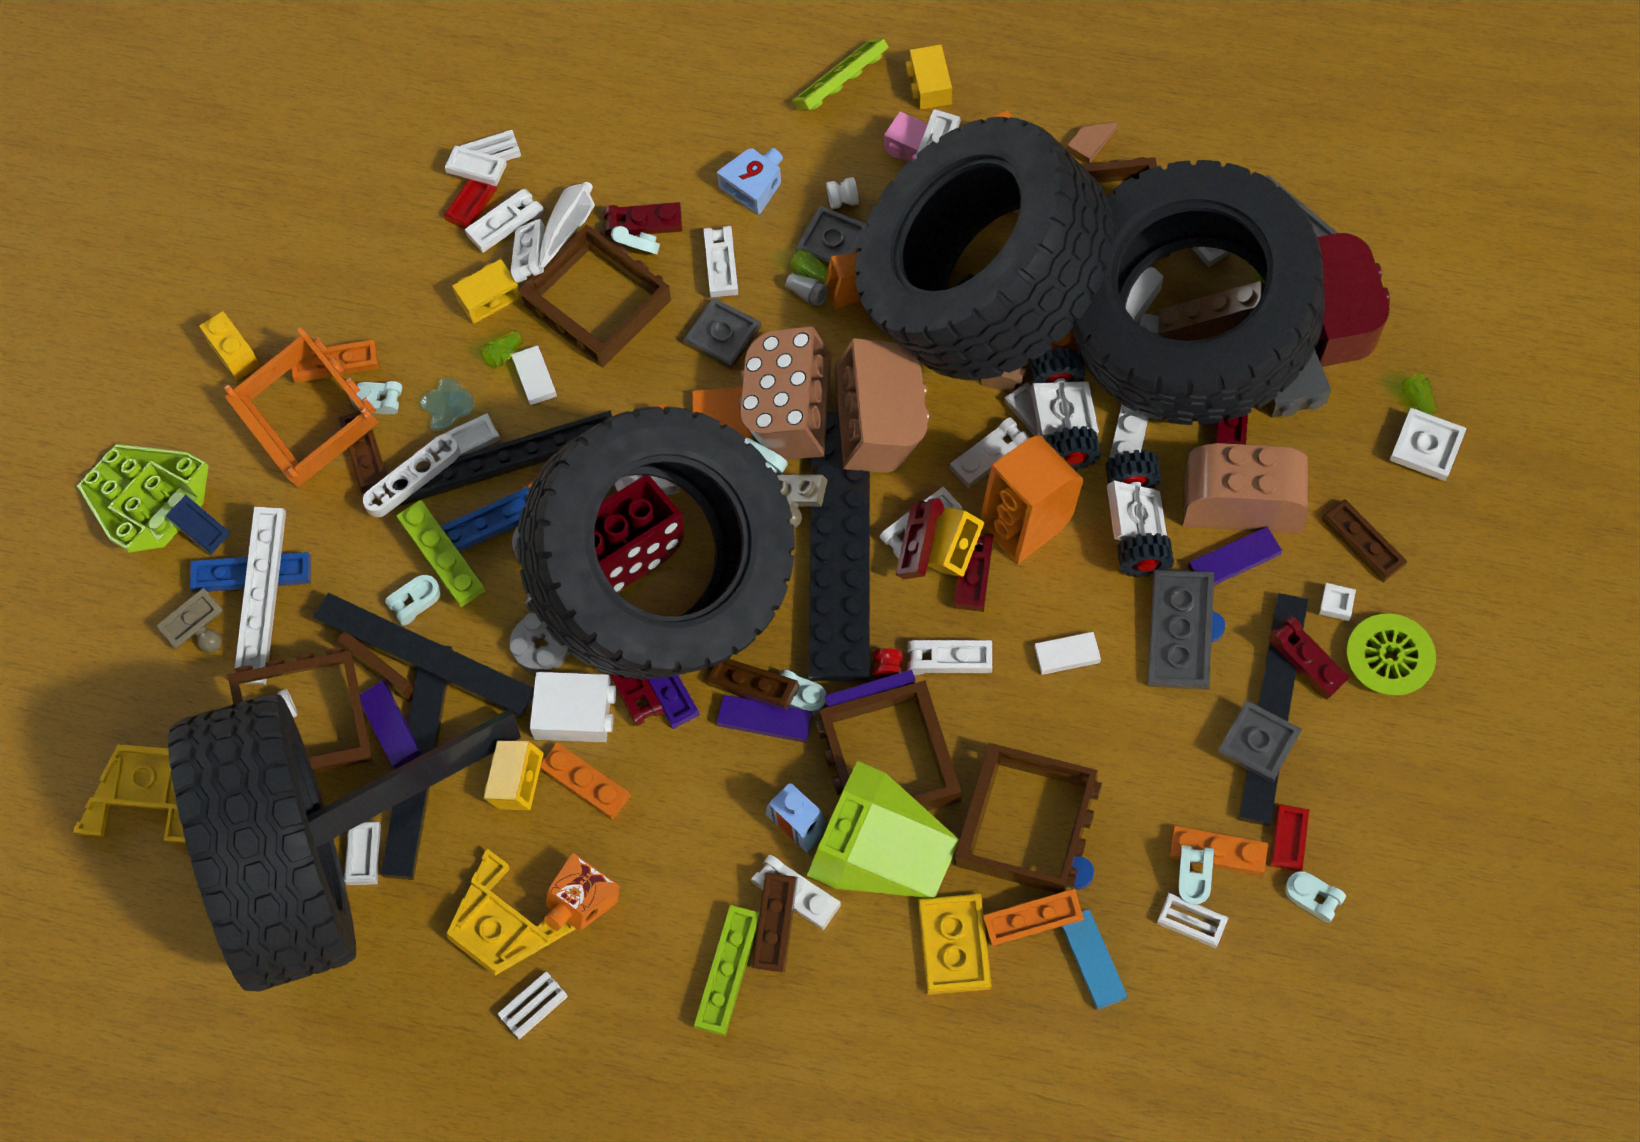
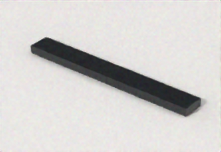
(501, 458)
(425, 654)
(1275, 698)
(411, 778)
(409, 815)

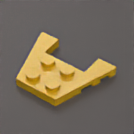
(133, 779)
(491, 928)

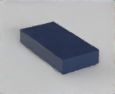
(197, 525)

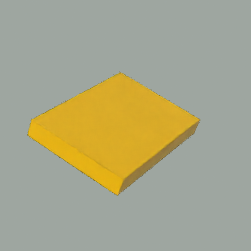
(954, 944)

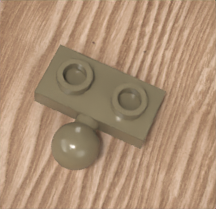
(802, 491)
(191, 620)

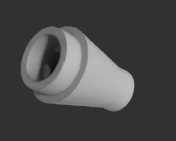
(810, 290)

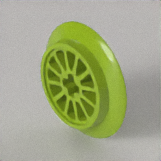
(1396, 626)

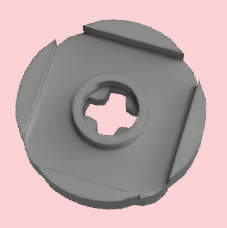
(524, 650)

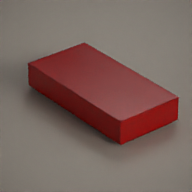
(469, 203)
(1289, 838)

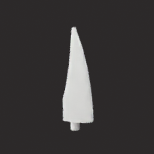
(566, 218)

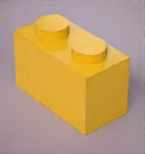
(930, 77)
(486, 291)
(229, 346)
(954, 541)
(513, 775)

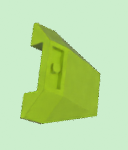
(137, 489)
(882, 840)

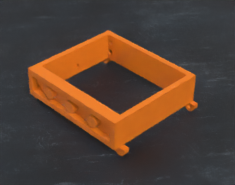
(241, 398)

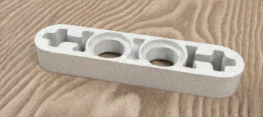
(414, 478)

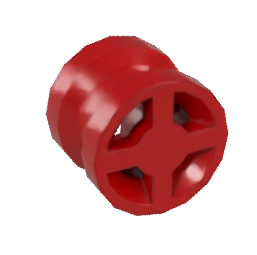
(887, 662)

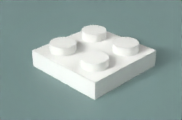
(1428, 444)

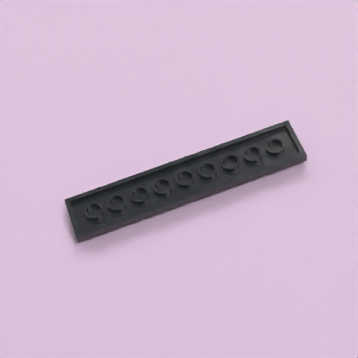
(839, 568)

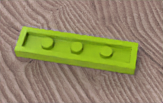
(847, 69)
(441, 553)
(727, 971)

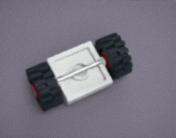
(1065, 406)
(1138, 513)

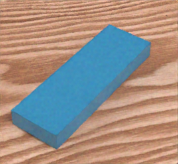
(1094, 962)

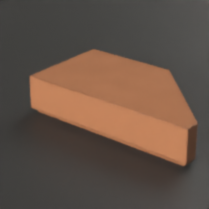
(1091, 140)

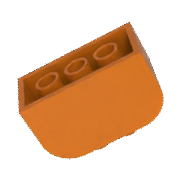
(1029, 497)

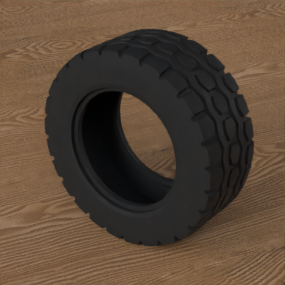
(1031, 285)
(1230, 371)
(746, 523)
(244, 819)

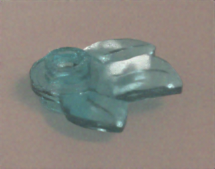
(445, 403)

